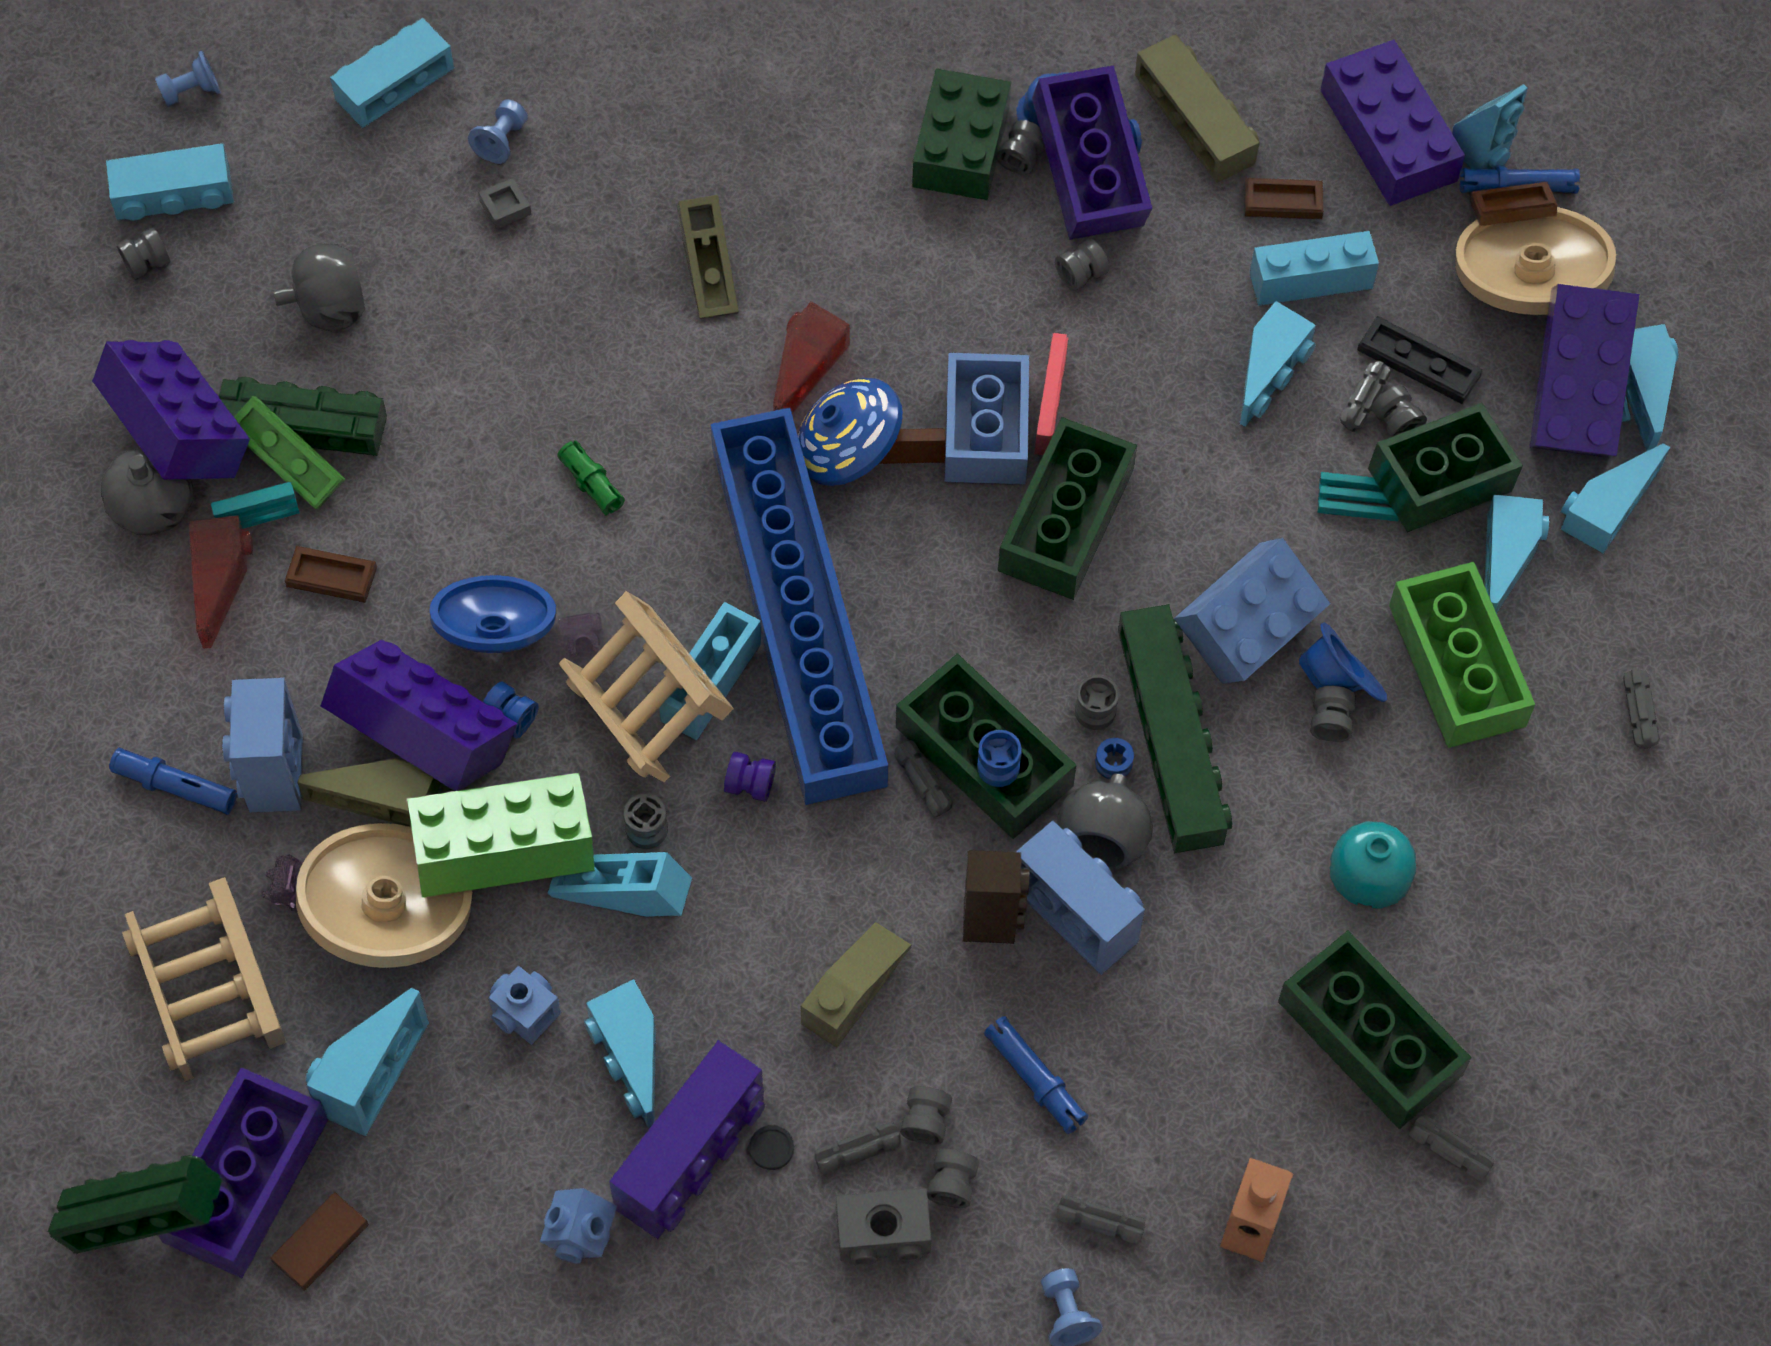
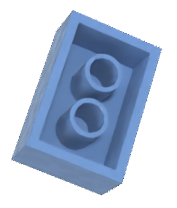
(987, 418)
(1252, 611)
(264, 744)
(1081, 897)

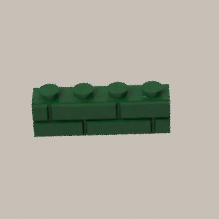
(317, 416)
(135, 1205)

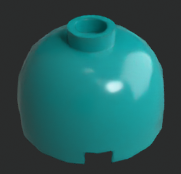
(1373, 864)

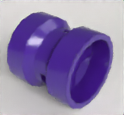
(753, 776)

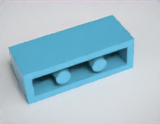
(392, 72)
(169, 182)
(1314, 268)
(722, 655)

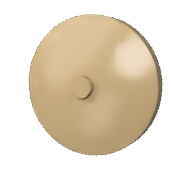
(1522, 260)
(366, 903)

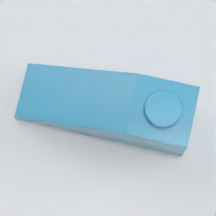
(1651, 380)
(1610, 498)
(1512, 539)
(628, 883)

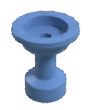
(201, 75)
(491, 141)
(1073, 1326)

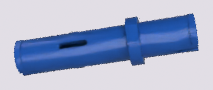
(1483, 179)
(157, 775)
(1047, 1088)

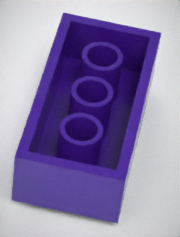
(1392, 122)
(1091, 152)
(1584, 370)
(170, 410)
(418, 714)
(688, 1140)
(258, 1151)

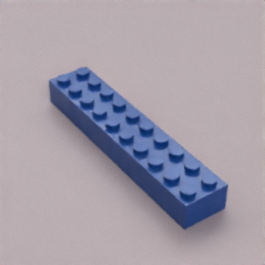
(799, 607)

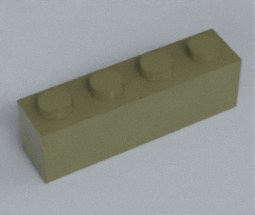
(1197, 108)

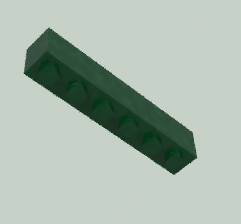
(1173, 729)

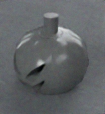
(325, 287)
(139, 496)
(1108, 821)

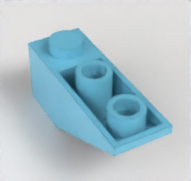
(1489, 130)
(1275, 348)
(629, 1035)

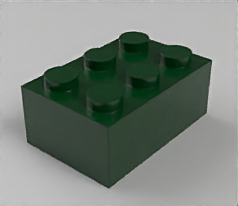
(961, 134)
(1444, 467)

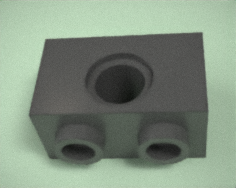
(902, 1208)

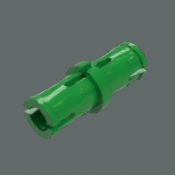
(590, 477)

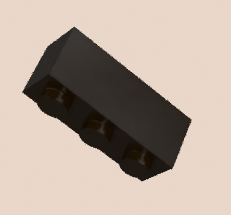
(994, 896)

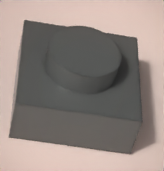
(504, 203)

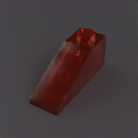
(811, 348)
(217, 570)

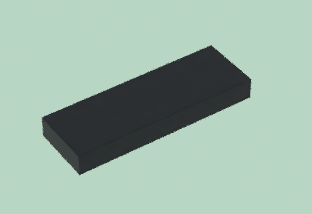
(1419, 360)

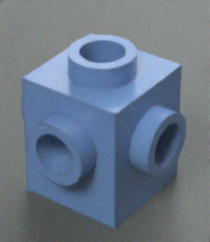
(523, 1004)
(578, 1224)

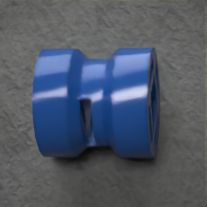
(518, 709)
(995, 749)

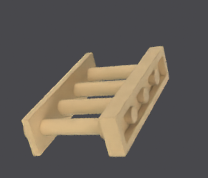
(680, 673)
(245, 984)

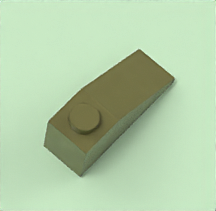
(707, 256)
(370, 788)
(852, 984)

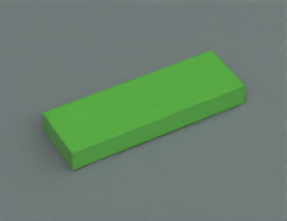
(288, 453)

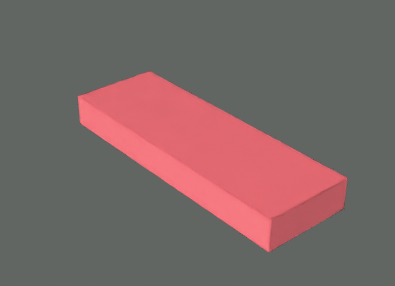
(1051, 392)

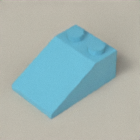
(366, 1063)

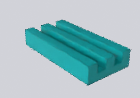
(259, 505)
(1350, 509)

